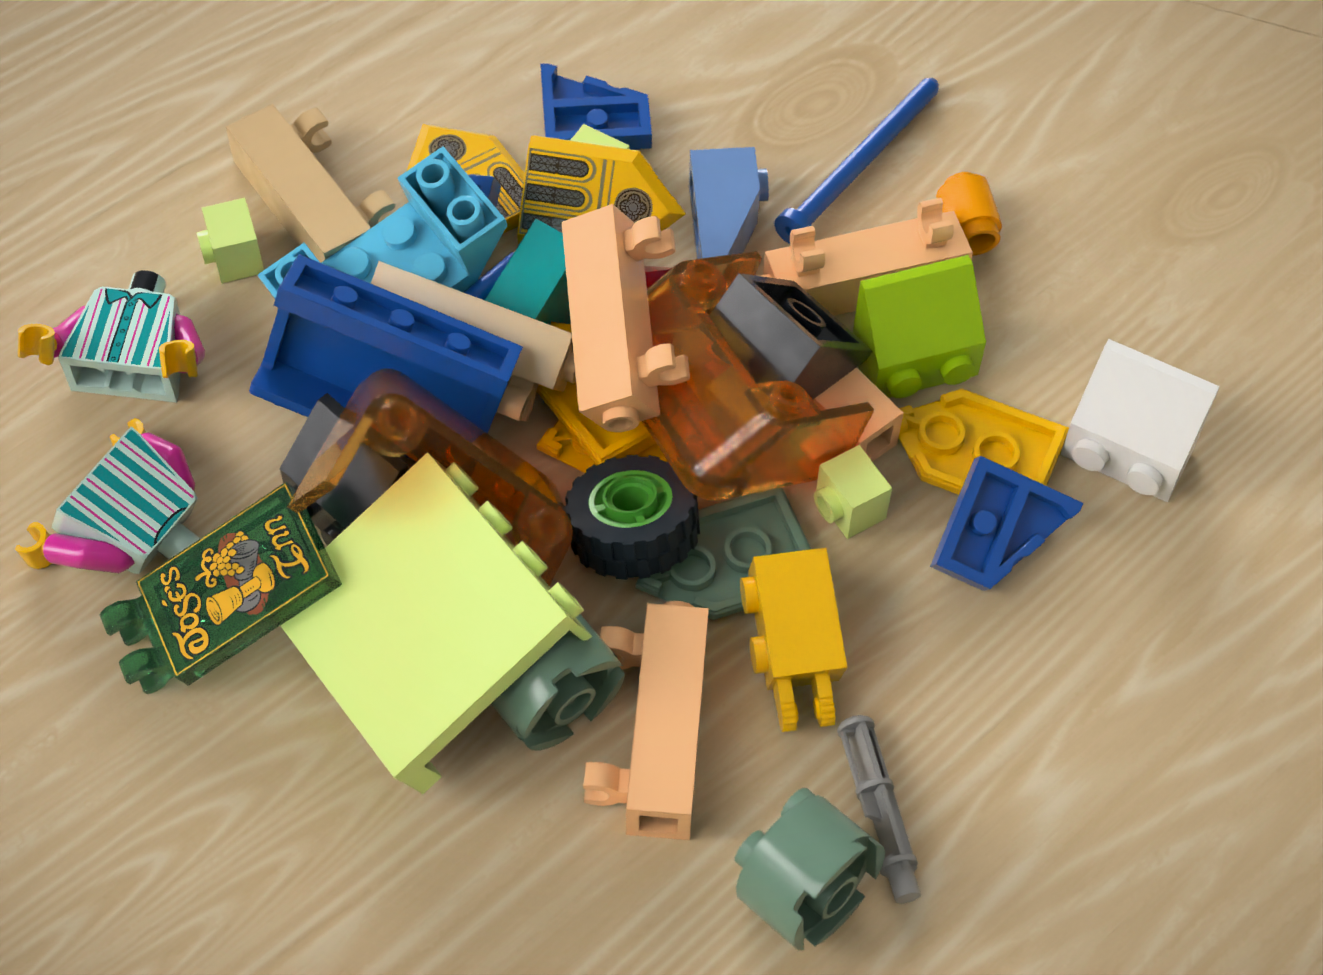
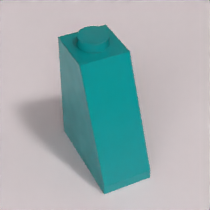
(535, 277)

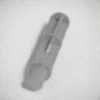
(880, 805)

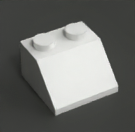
(1138, 420)

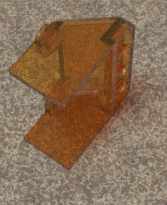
(404, 418)
(720, 425)

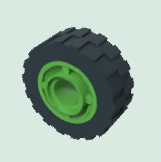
(632, 517)

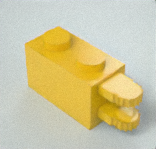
(796, 630)

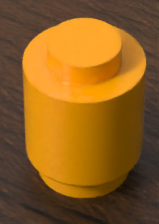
(975, 209)

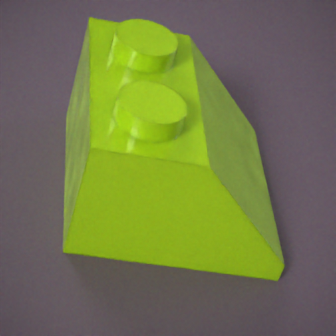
(921, 327)

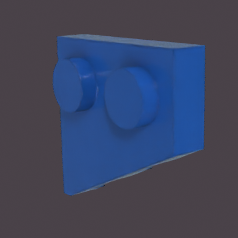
(611, 110)
(998, 523)

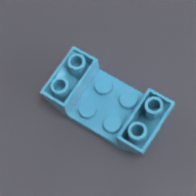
(438, 234)

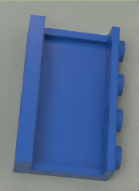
(343, 329)

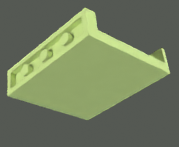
(429, 617)

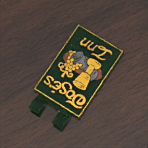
(223, 593)

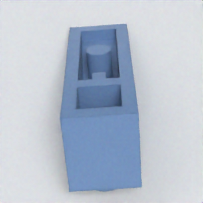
(725, 199)

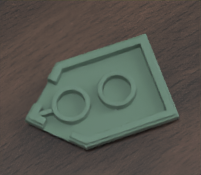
(725, 548)

